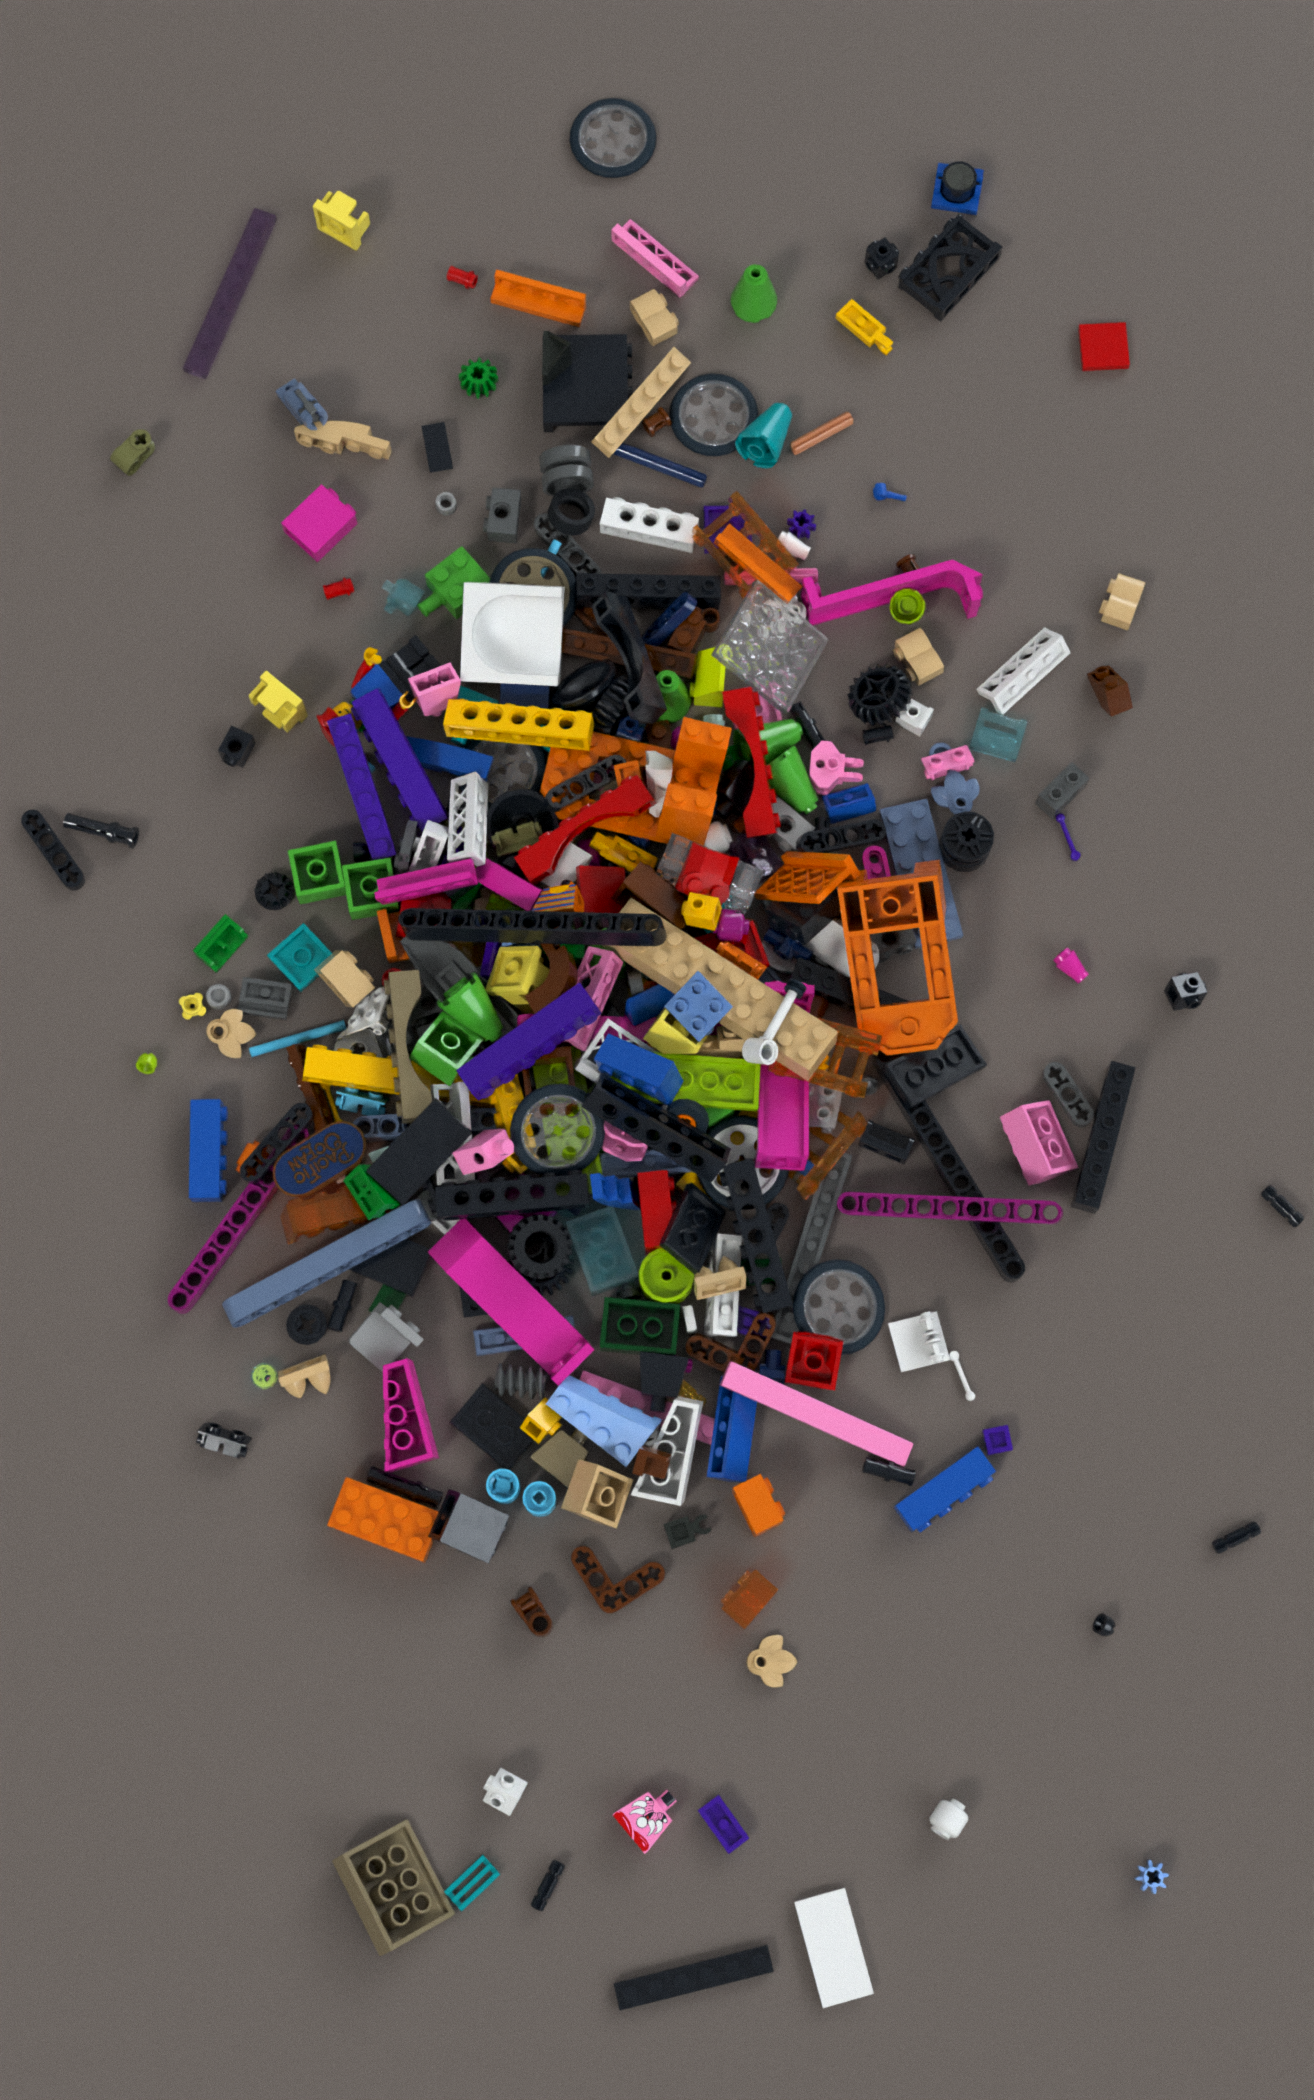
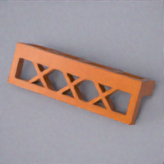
(538, 298)
(757, 563)

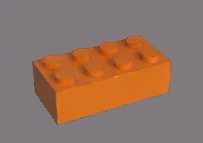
(383, 1519)

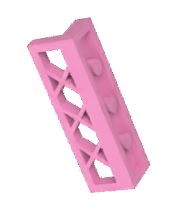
(652, 262)
(602, 981)

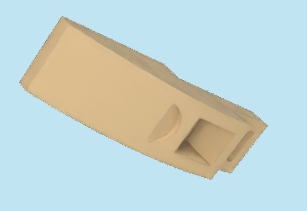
(337, 434)
(724, 1044)

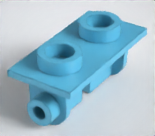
(371, 1101)

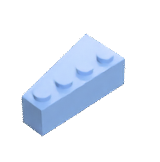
(603, 1418)

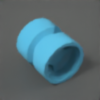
(503, 1486)
(539, 1499)

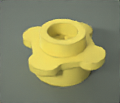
(187, 1001)

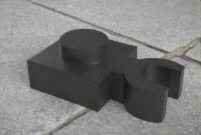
(682, 1531)

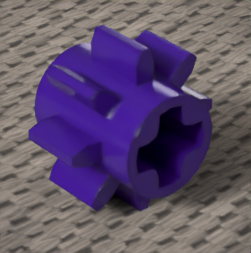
(801, 517)

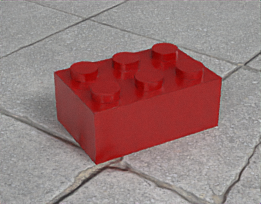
(655, 1206)

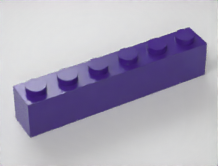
(399, 758)
(362, 787)
(529, 1042)

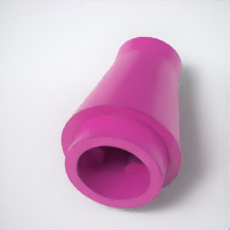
(1070, 964)

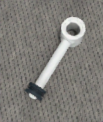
(764, 1049)

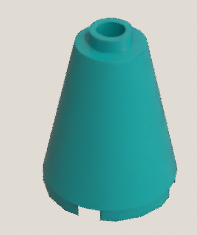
(765, 436)

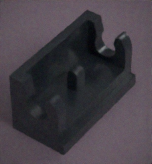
(886, 1142)

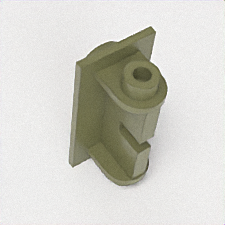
(509, 842)

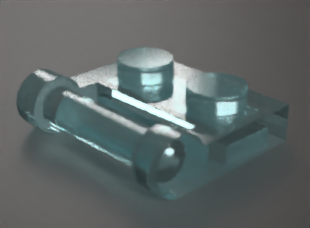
(997, 742)

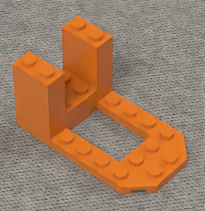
(688, 797)
(896, 905)

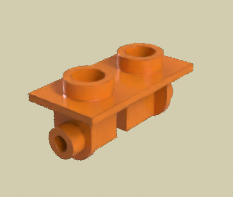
(741, 959)

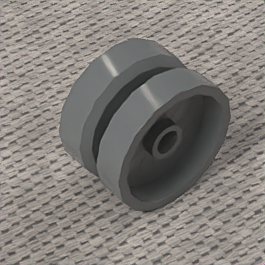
(566, 468)

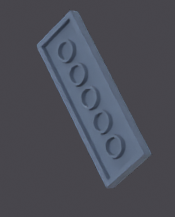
(914, 840)

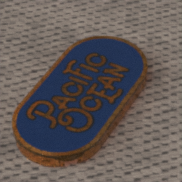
(319, 1159)

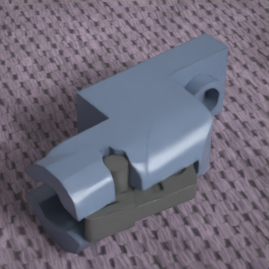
(302, 404)

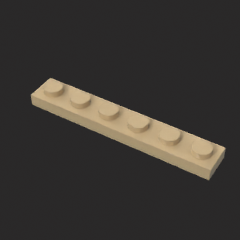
(641, 402)

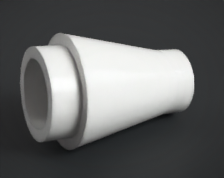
(794, 545)

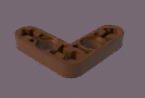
(733, 1355)
(607, 1587)

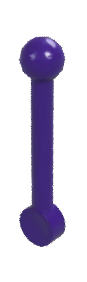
(1075, 855)

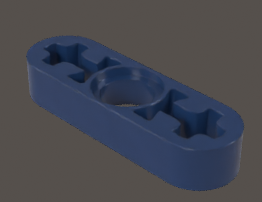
(669, 620)

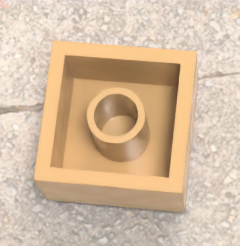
(345, 978)
(597, 1493)

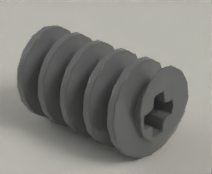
(520, 1381)

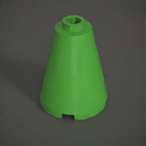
(754, 295)
(675, 696)
(779, 736)
(793, 782)
(472, 1007)

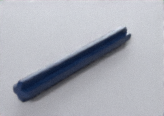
(662, 465)

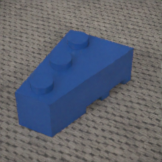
(639, 1068)

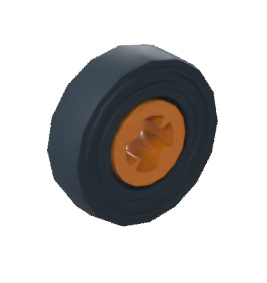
(690, 1110)

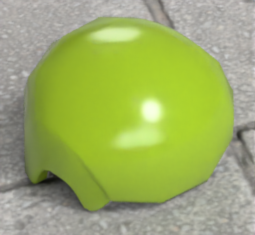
(907, 606)

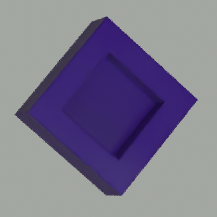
(997, 1440)

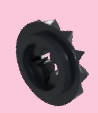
(269, 901)
(309, 1313)

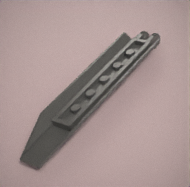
(442, 967)

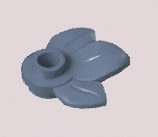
(956, 789)

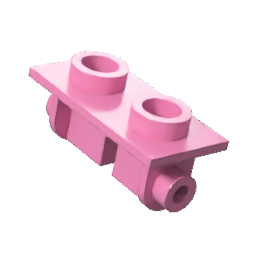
(954, 759)

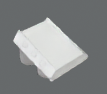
(658, 775)

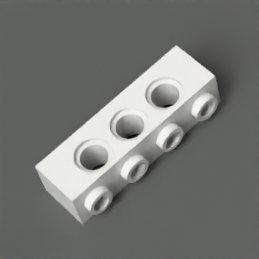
(636, 529)

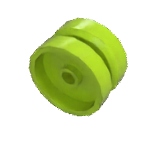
(660, 1290)

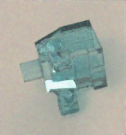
(402, 596)

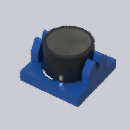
(957, 183)

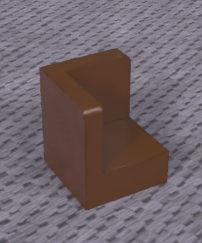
(652, 1462)

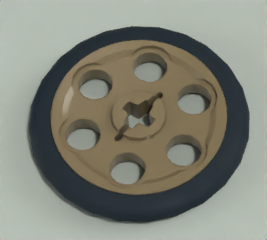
(536, 560)

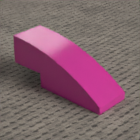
(508, 884)

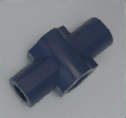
(631, 729)
(786, 947)
(772, 1366)

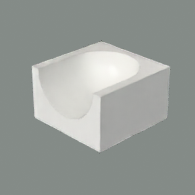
(512, 633)

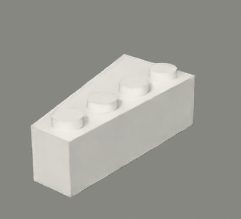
(679, 1439)

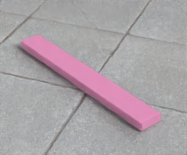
(816, 1414)

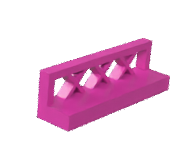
(426, 881)

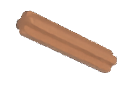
(821, 433)

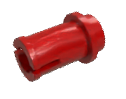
(462, 277)
(339, 588)

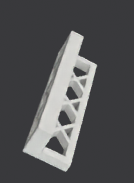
(1027, 672)
(474, 817)
(460, 1107)
(722, 1310)

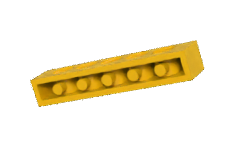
(529, 732)

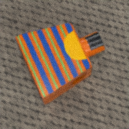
(560, 899)

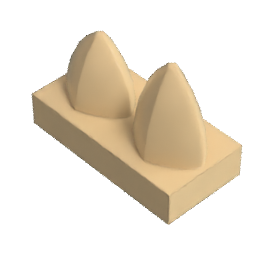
(726, 1280)
(315, 1370)

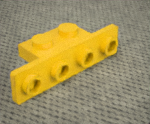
(506, 1100)

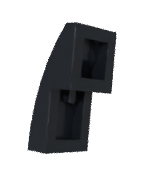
(437, 447)

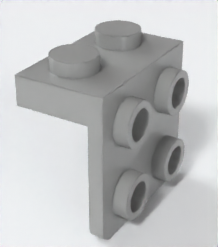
(384, 1336)

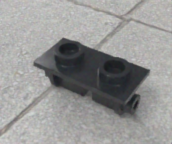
(213, 1435)

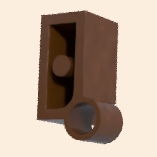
(692, 629)

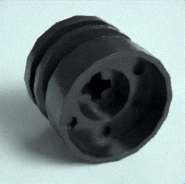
(965, 855)

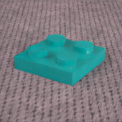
(299, 956)

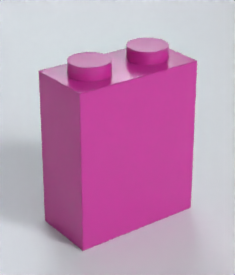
(320, 522)

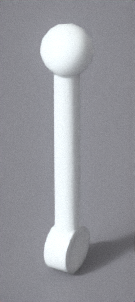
(954, 1356)

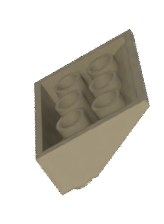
(393, 1887)

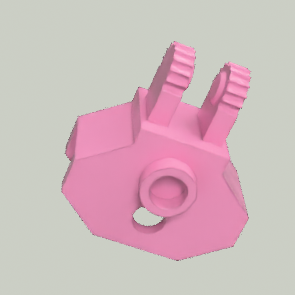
(832, 768)
(627, 1147)

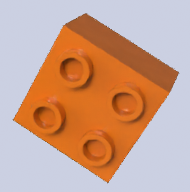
(758, 1505)

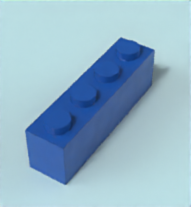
(206, 1150)
(731, 1436)
(944, 1489)

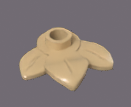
(233, 1034)
(775, 1661)

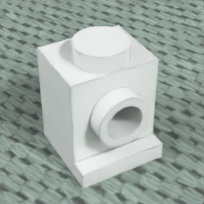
(918, 722)

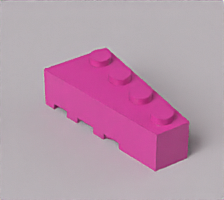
(406, 1421)

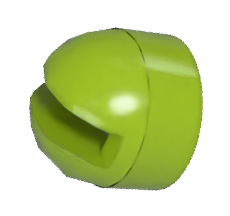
(146, 1063)

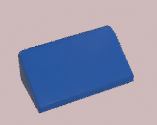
(849, 803)
(647, 1004)

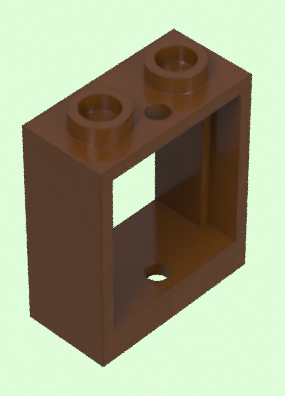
(559, 1055)

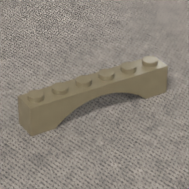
(404, 995)

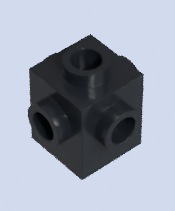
(881, 257)
(1185, 991)

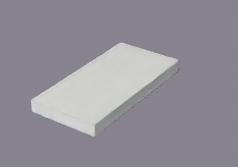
(833, 1947)

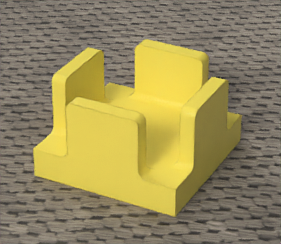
(334, 219)
(281, 704)
(515, 971)

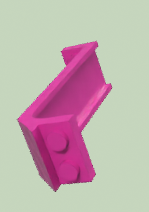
(878, 593)
(783, 1110)
(511, 1300)

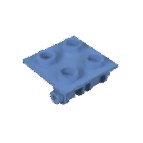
(698, 1006)

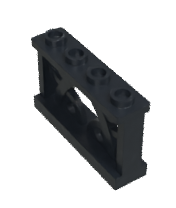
(949, 297)

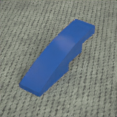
(450, 758)
(615, 1192)

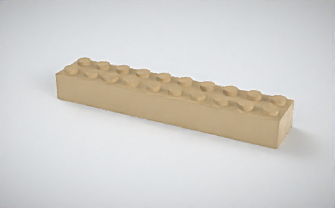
(801, 1038)

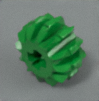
(487, 379)

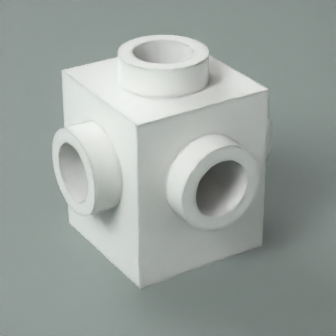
(504, 1791)

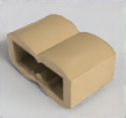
(654, 317)
(1122, 601)
(918, 656)

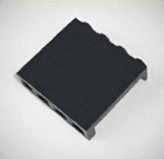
(592, 385)

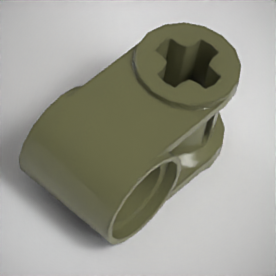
(132, 454)

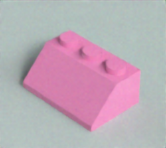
(1038, 1142)

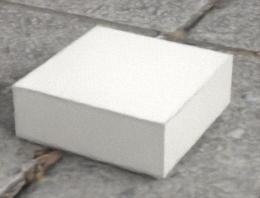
(689, 1319)

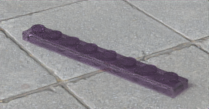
(229, 293)

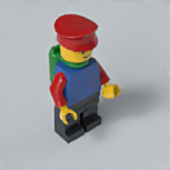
(389, 676)

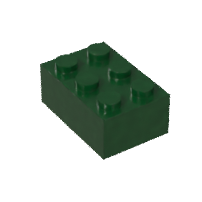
(639, 1326)

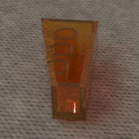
(321, 1212)

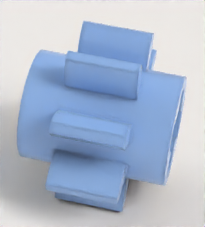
(1158, 1874)

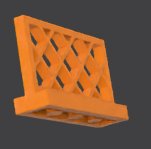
(806, 876)

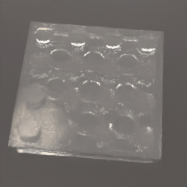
(770, 647)

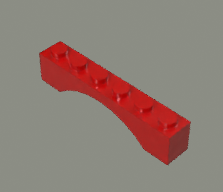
(742, 711)
(543, 857)

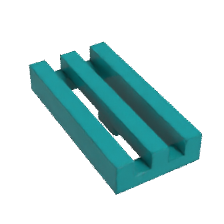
(455, 1898)

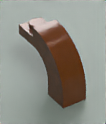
(560, 979)

